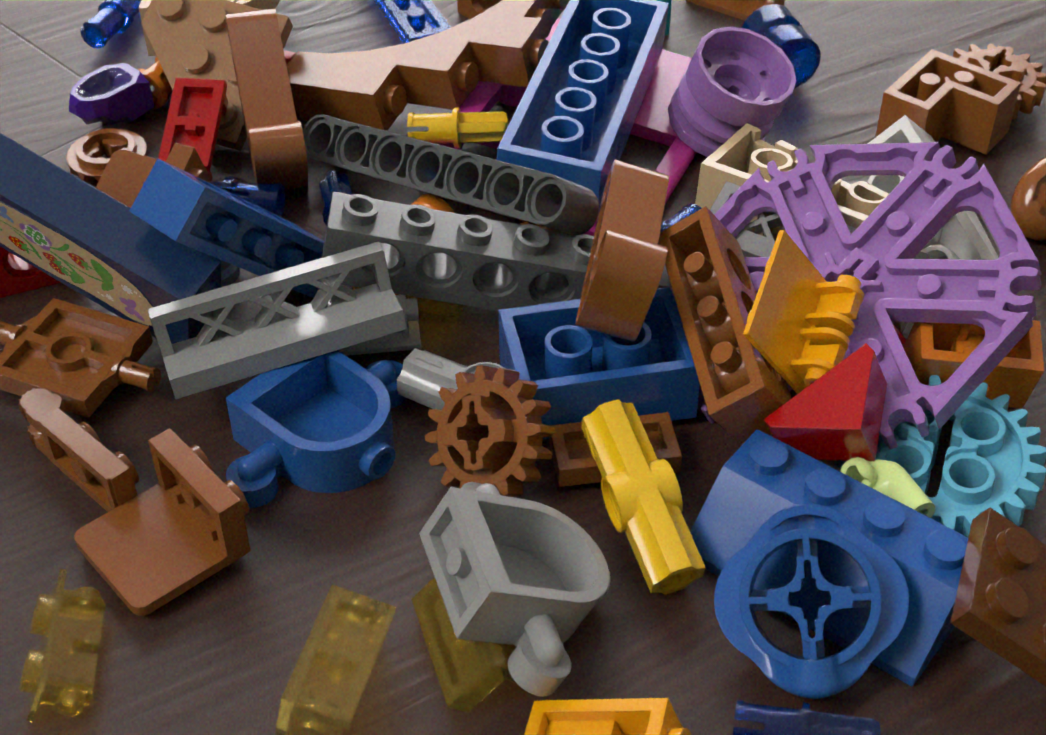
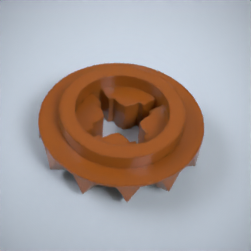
(86, 153)

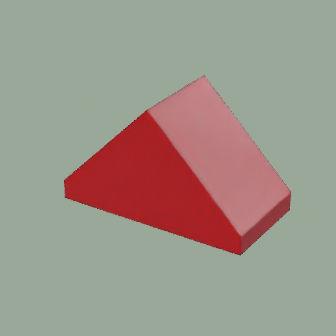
(837, 412)

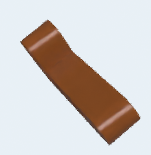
(267, 99)
(625, 253)

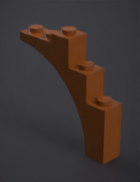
(431, 71)

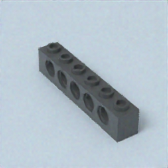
(460, 255)

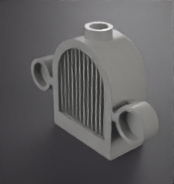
(514, 577)

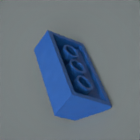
(774, 476)

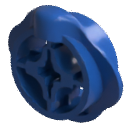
(813, 673)

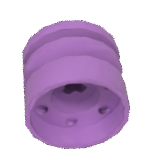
(729, 83)

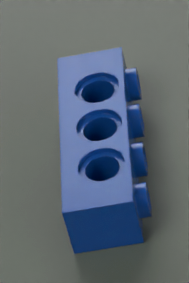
(223, 224)

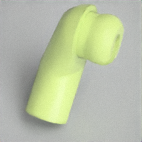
(890, 480)

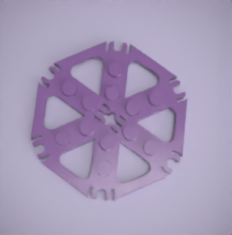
(883, 255)

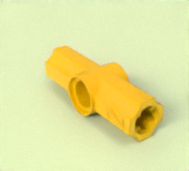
(642, 497)

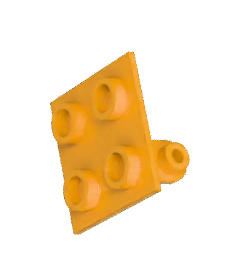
(800, 317)

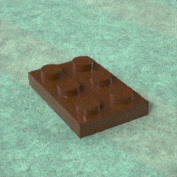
(1004, 592)

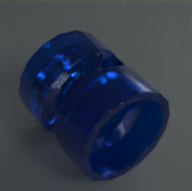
(787, 33)

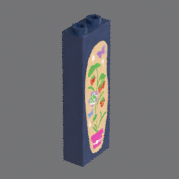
(96, 242)

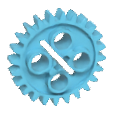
(988, 462)

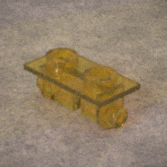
(55, 671)

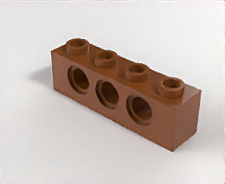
(714, 304)

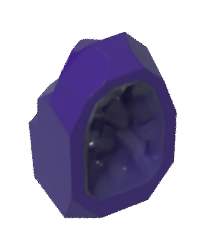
(111, 95)

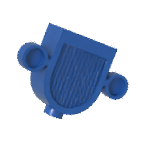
(315, 425)

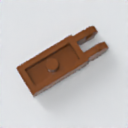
(78, 450)

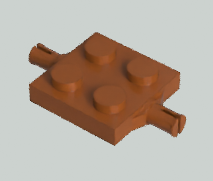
(75, 355)

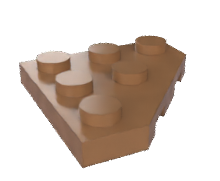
(194, 43)

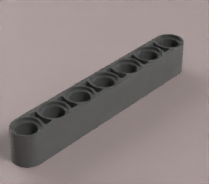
(453, 174)

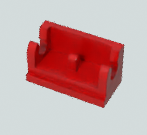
(195, 117)

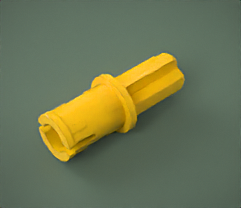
(459, 127)

